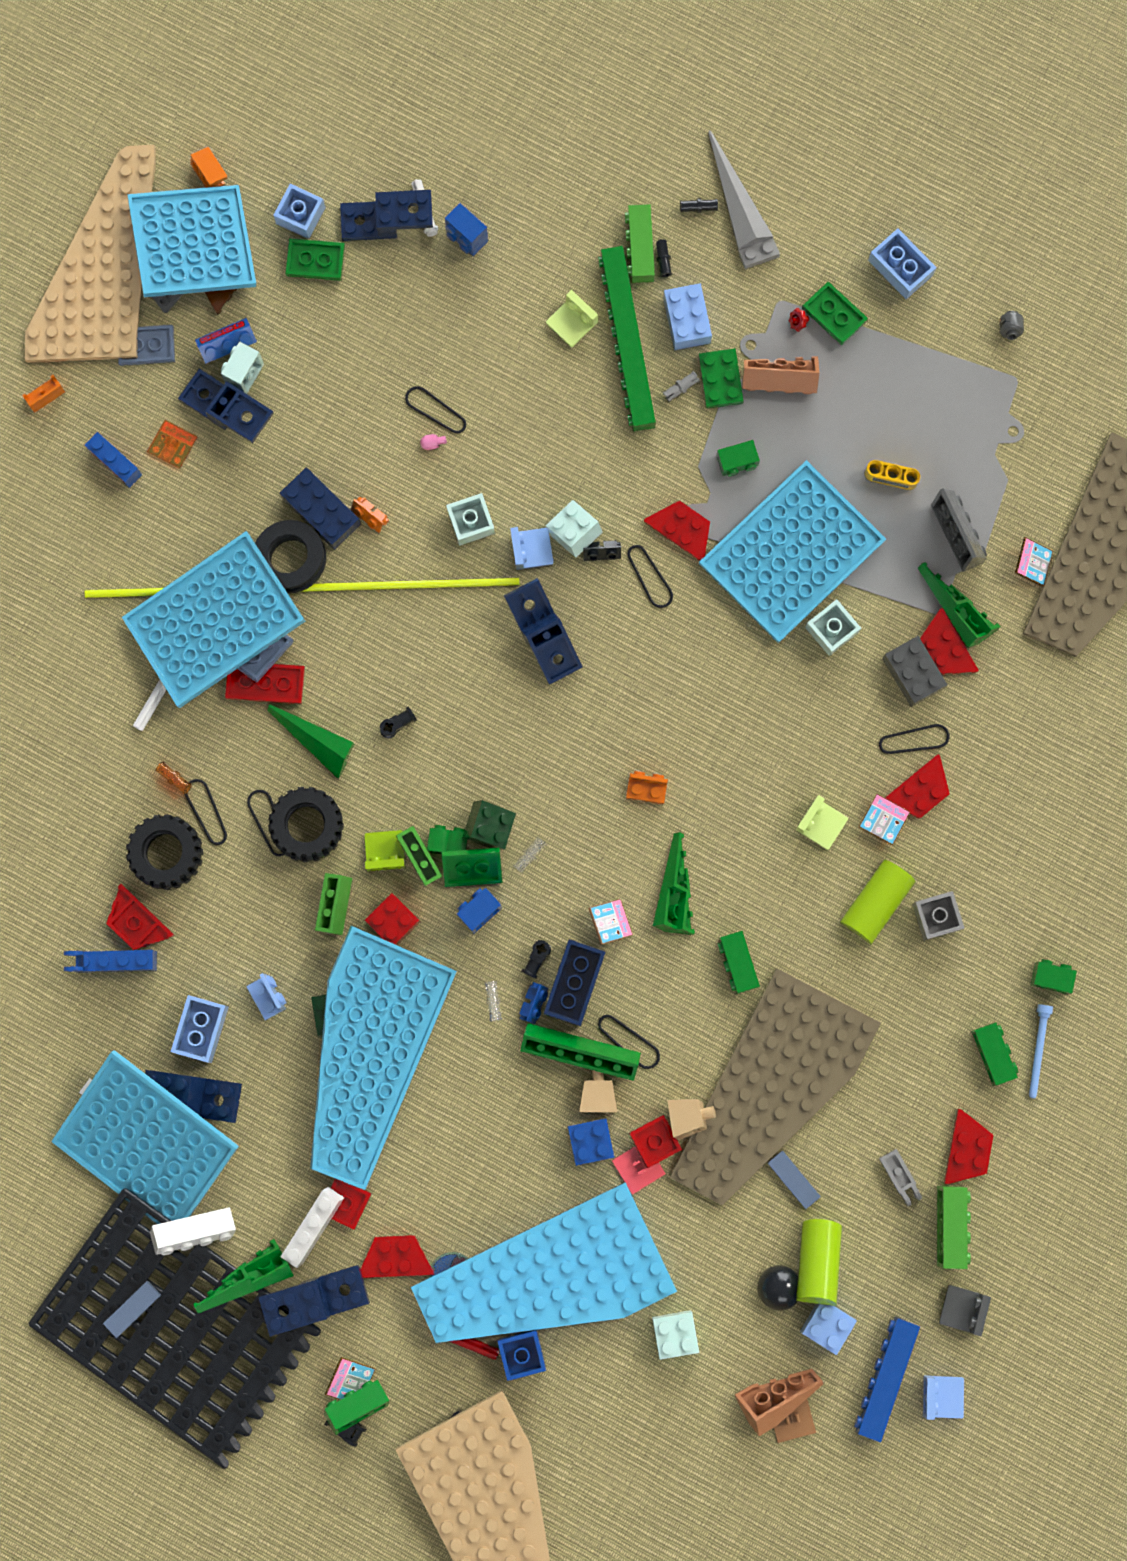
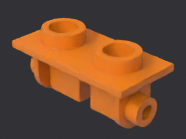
(362, 509)

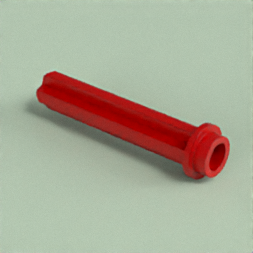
(478, 1347)

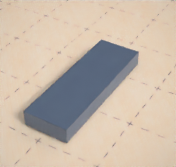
(794, 1179)
(132, 1309)

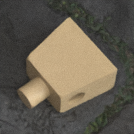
(598, 1095)
(688, 1117)

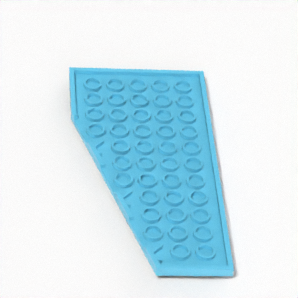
(372, 1039)
(563, 1272)

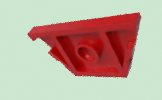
(682, 527)
(947, 647)
(922, 789)
(135, 922)
(968, 1149)
(396, 1257)

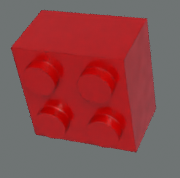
(392, 920)

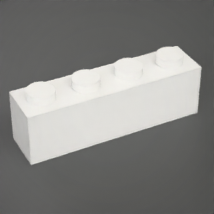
(312, 1227)
(192, 1231)

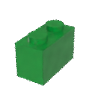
(738, 458)
(1053, 977)

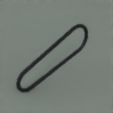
(433, 419)
(650, 560)
(914, 749)
(215, 808)
(257, 822)
(633, 1032)

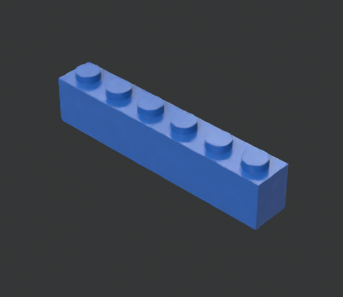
(887, 1379)

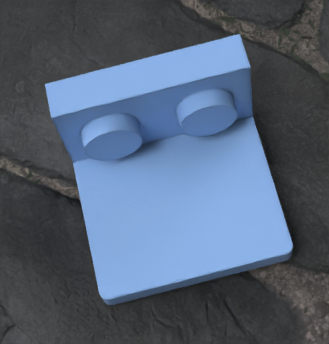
(531, 548)
(266, 996)
(943, 1397)

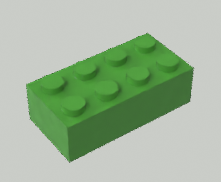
(952, 1227)

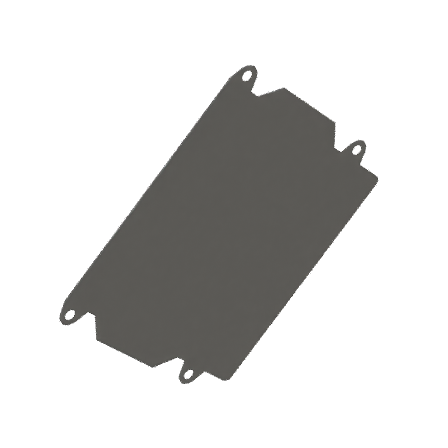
(871, 404)

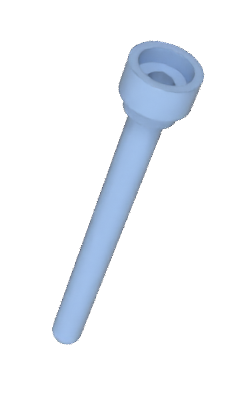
(1044, 1013)

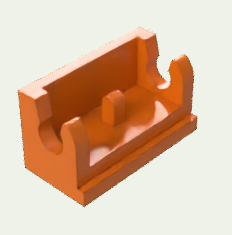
(208, 168)
(44, 394)

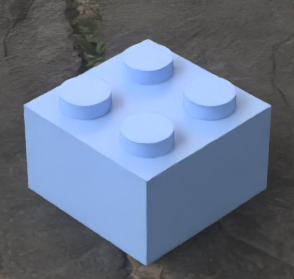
(299, 211)
(828, 1327)

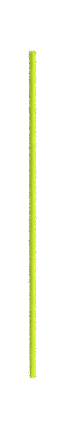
(338, 586)

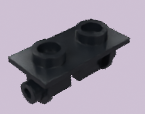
(610, 551)

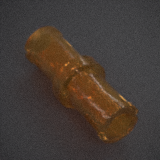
(173, 777)

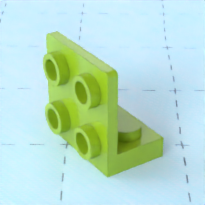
(383, 851)

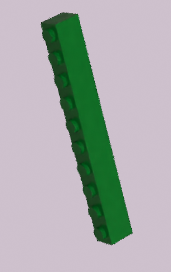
(627, 338)

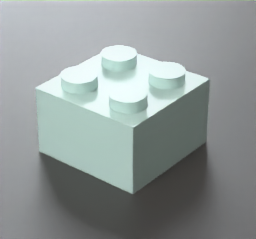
(242, 367)
(470, 519)
(574, 528)
(833, 627)
(675, 1334)

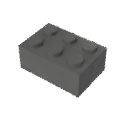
(914, 671)

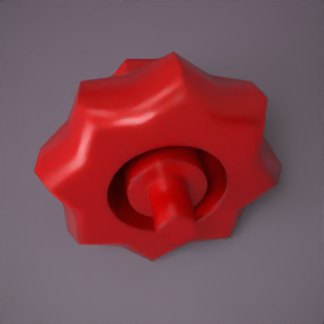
(798, 319)

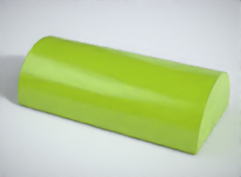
(878, 901)
(819, 1262)

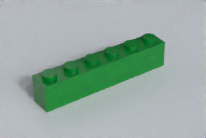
(580, 1051)

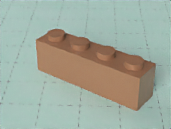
(781, 375)

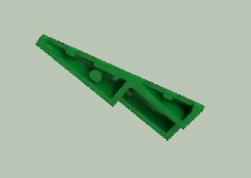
(966, 619)
(324, 745)
(673, 906)
(259, 1273)

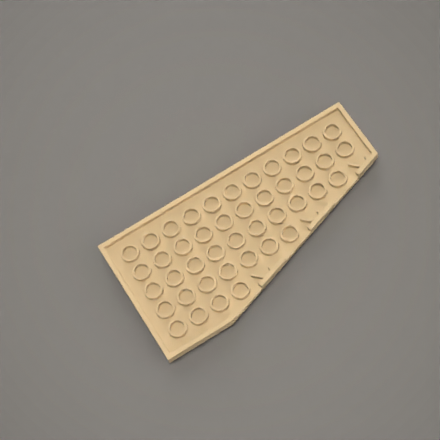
(480, 1484)

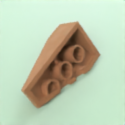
(772, 1402)

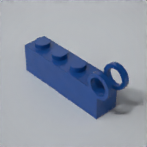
(113, 961)

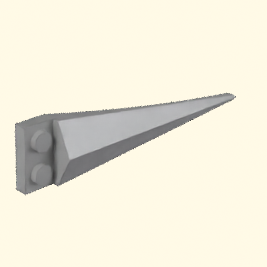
(751, 233)

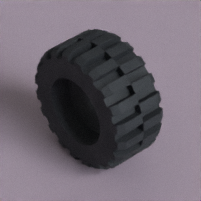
(287, 806)
(140, 843)

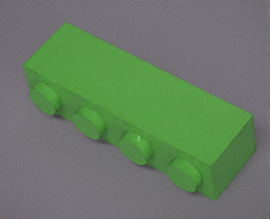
(640, 243)

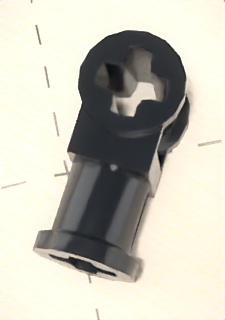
(397, 722)
(536, 959)
(346, 1435)

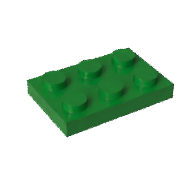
(315, 259)
(834, 313)
(721, 378)
(472, 867)

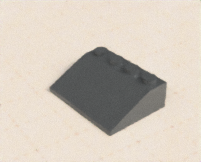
(958, 530)

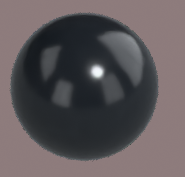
(778, 1287)

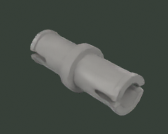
(681, 386)

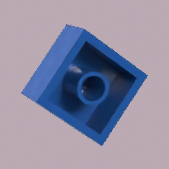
(466, 230)
(478, 910)
(591, 1141)
(521, 1354)

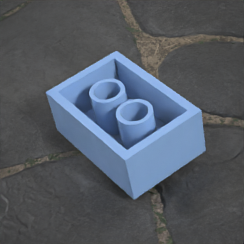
(902, 263)
(687, 316)
(199, 1029)

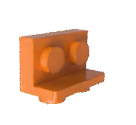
(647, 787)

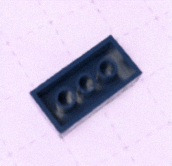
(320, 508)
(574, 983)

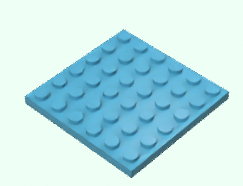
(191, 241)

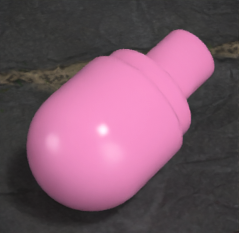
(432, 441)

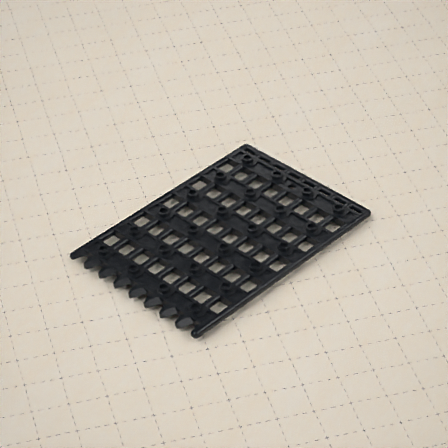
(255, 1386)

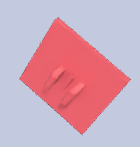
(635, 1172)

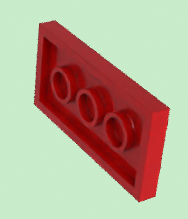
(278, 685)

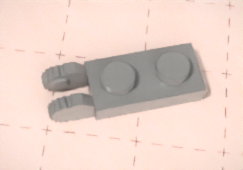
(900, 1175)

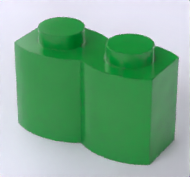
(446, 840)

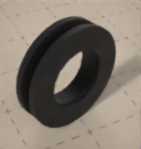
(294, 531)

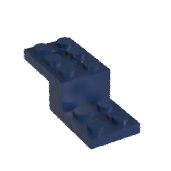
(386, 215)
(226, 405)
(543, 631)
(202, 1094)
(314, 1300)

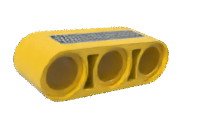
(900, 471)

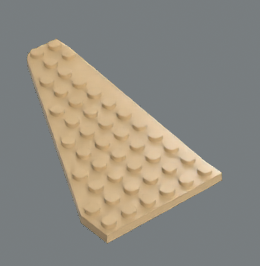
(98, 286)

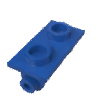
(531, 1011)

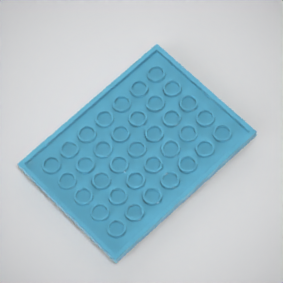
(792, 551)
(213, 619)
(144, 1140)

